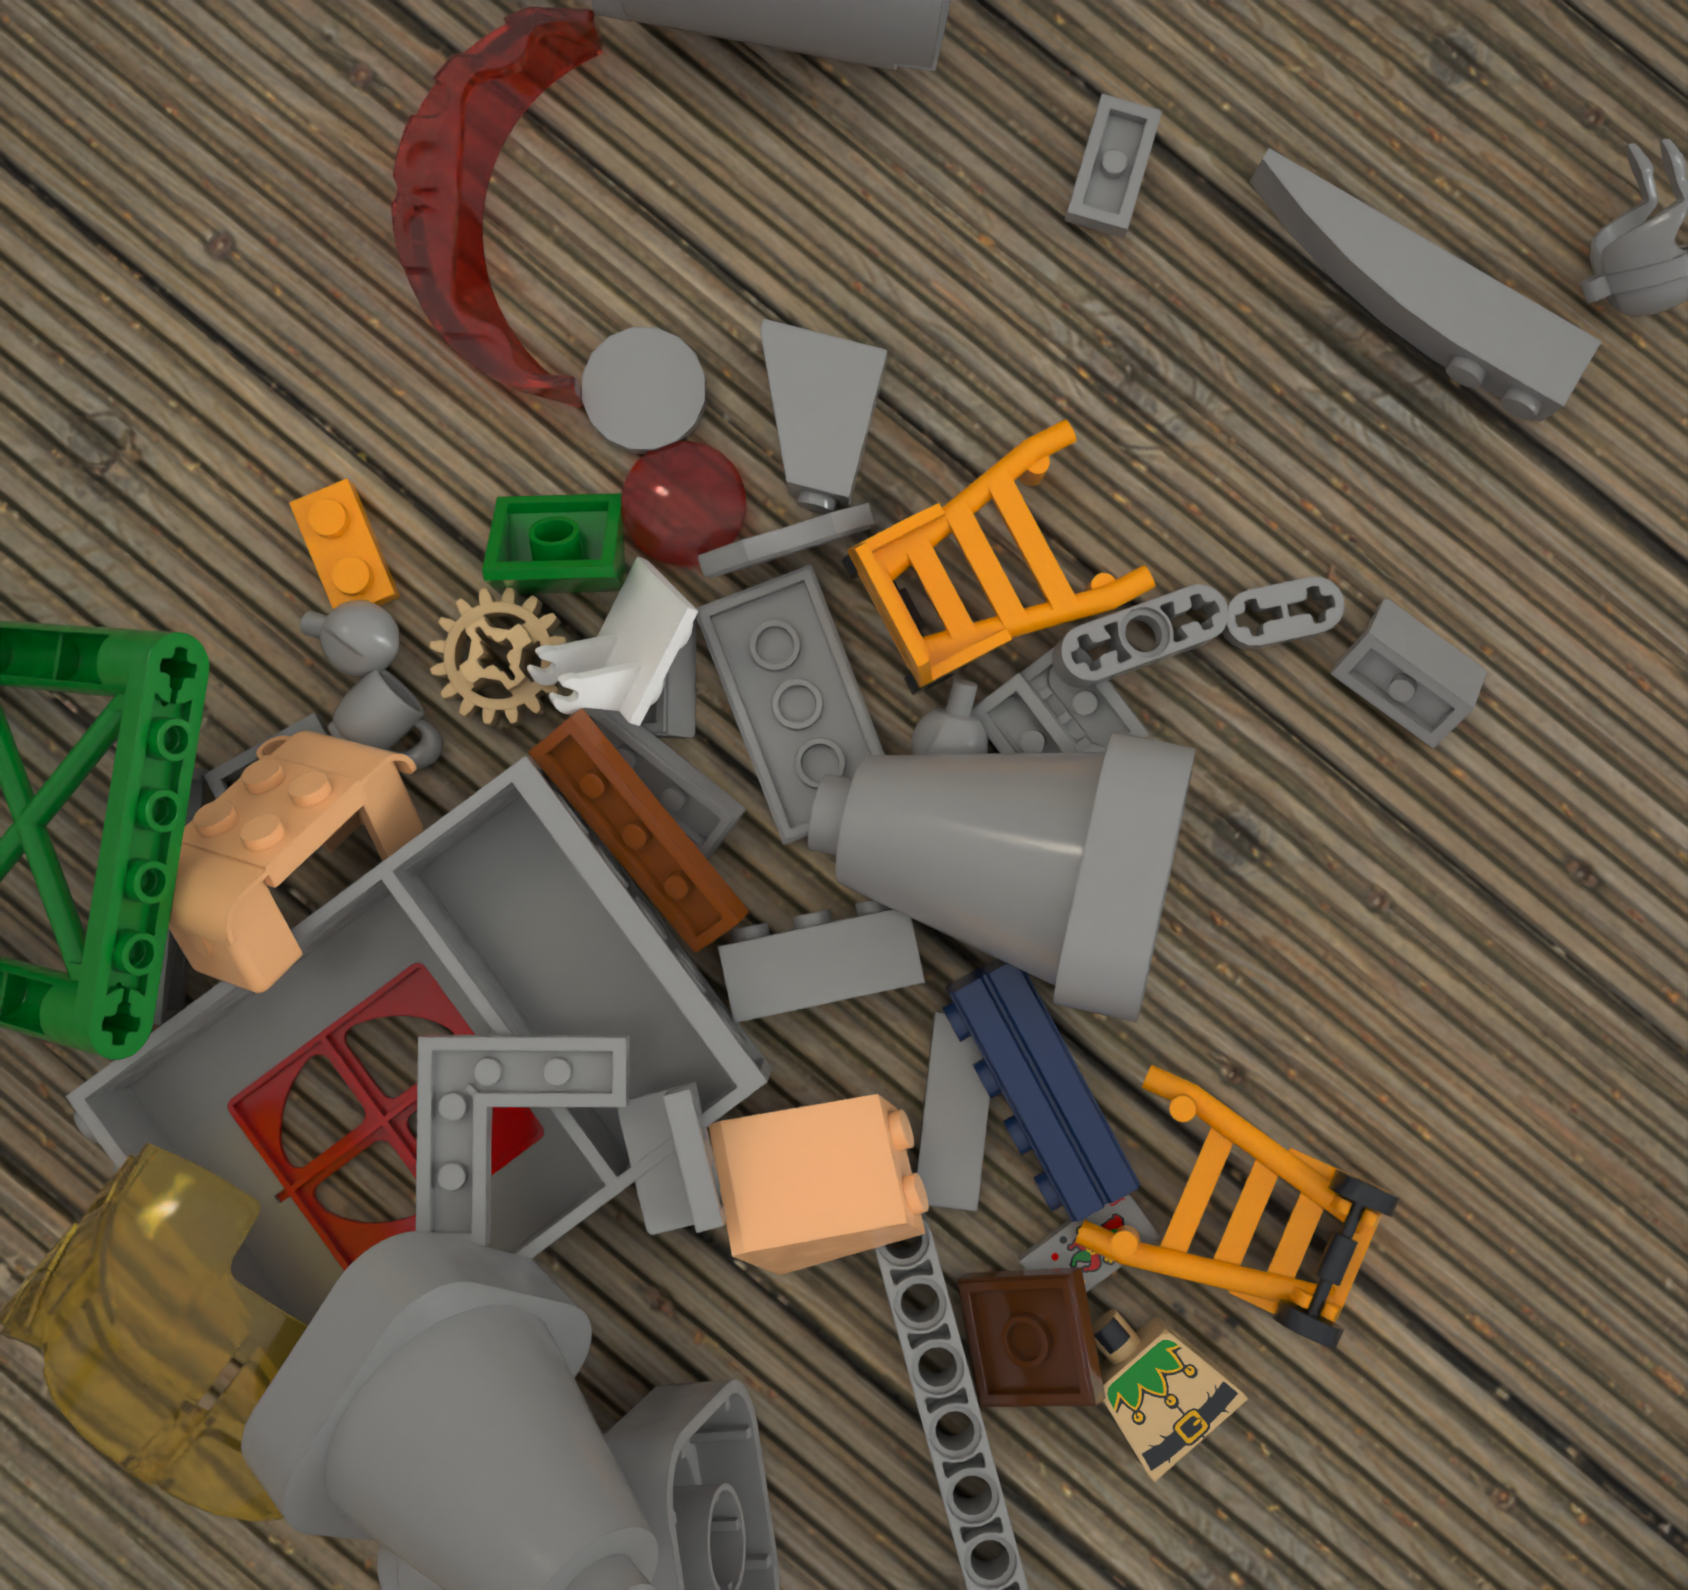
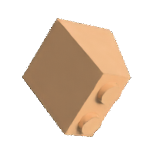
(817, 1182)

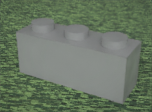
(819, 961)

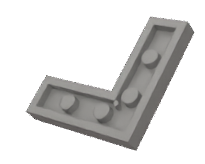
(455, 1098)

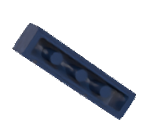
(1042, 1088)

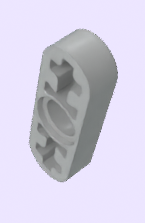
(1158, 615)

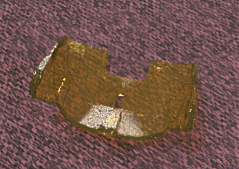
(145, 1319)

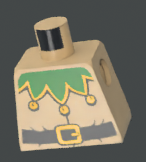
(1161, 1389)

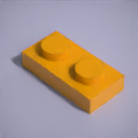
(344, 545)

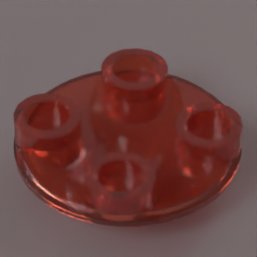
(683, 503)

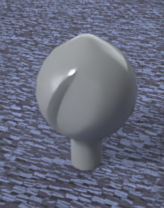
(355, 636)
(952, 728)

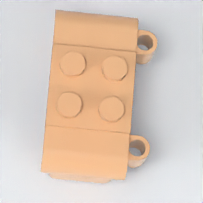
(263, 827)

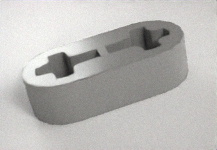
(1285, 627)

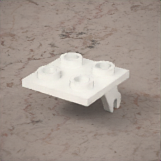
(630, 655)

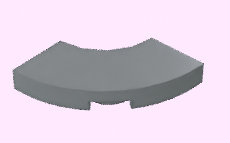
(786, 541)

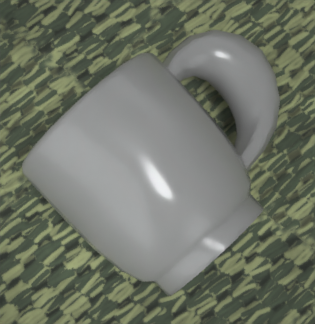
(381, 713)

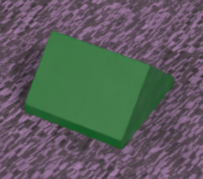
(556, 544)

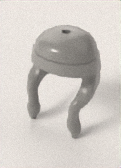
(1639, 260)

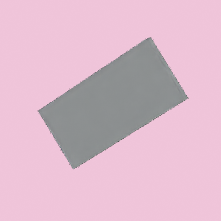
(789, 691)

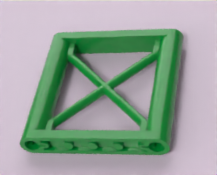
(156, 715)

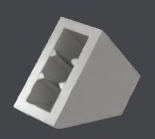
(822, 409)

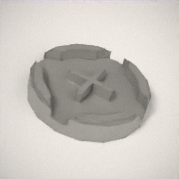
(644, 389)

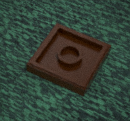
(1031, 1338)

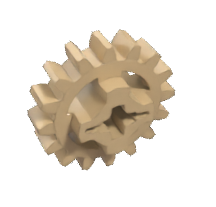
(477, 672)

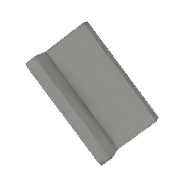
(1411, 674)
(685, 1184)

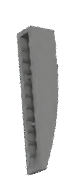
(1429, 296)

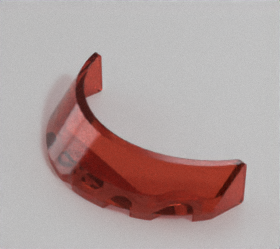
(445, 178)

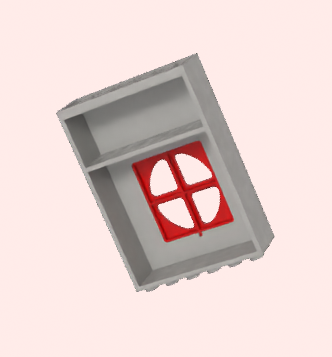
(480, 923)

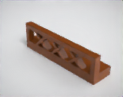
(639, 831)

